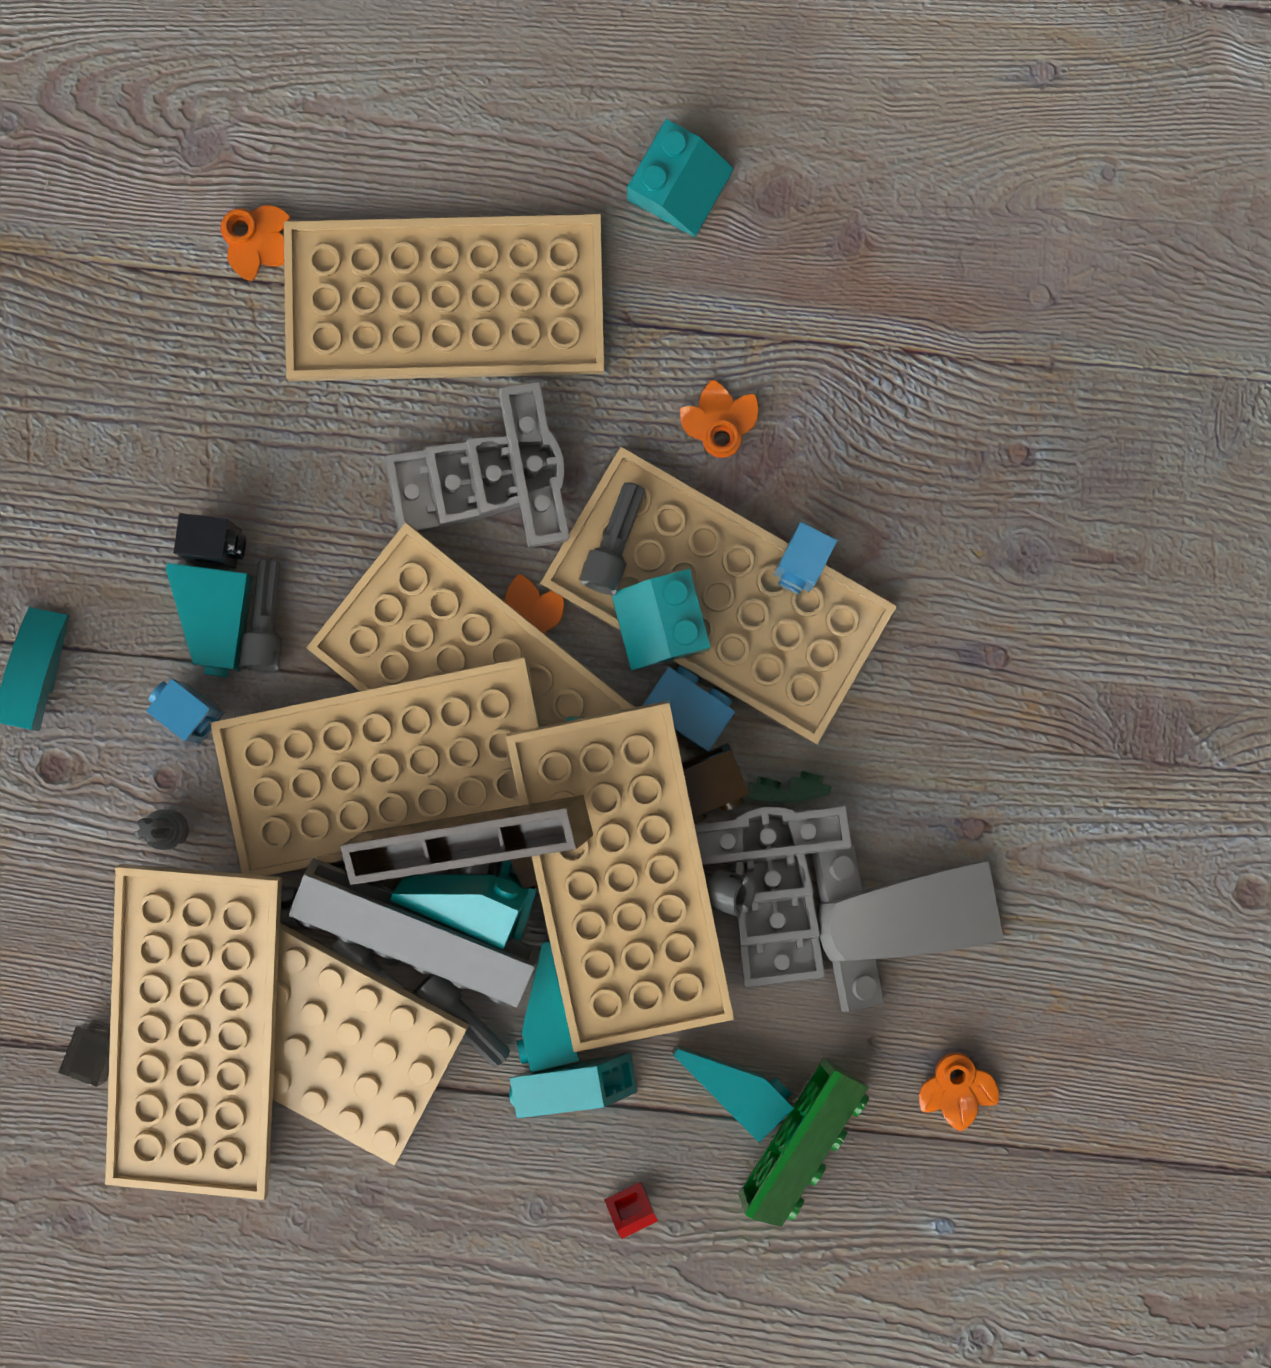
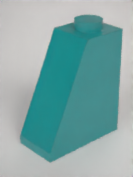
(212, 614)
(573, 1086)

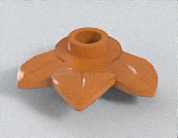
(259, 244)
(720, 414)
(542, 610)
(958, 1096)

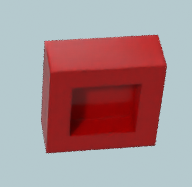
(631, 1210)

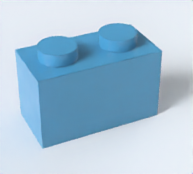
(804, 559)
(183, 710)
(695, 712)

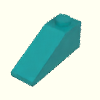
(470, 903)
(545, 1026)
(744, 1093)

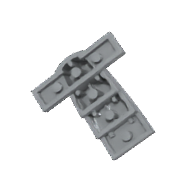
(487, 475)
(770, 846)
(897, 919)

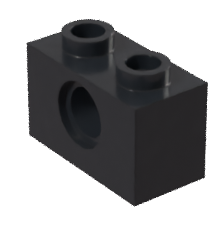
(209, 541)

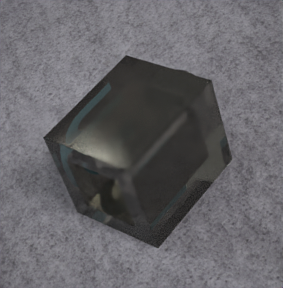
(88, 1053)

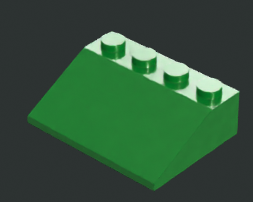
(802, 1143)

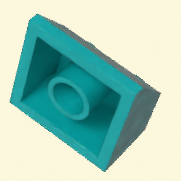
(679, 178)
(661, 620)

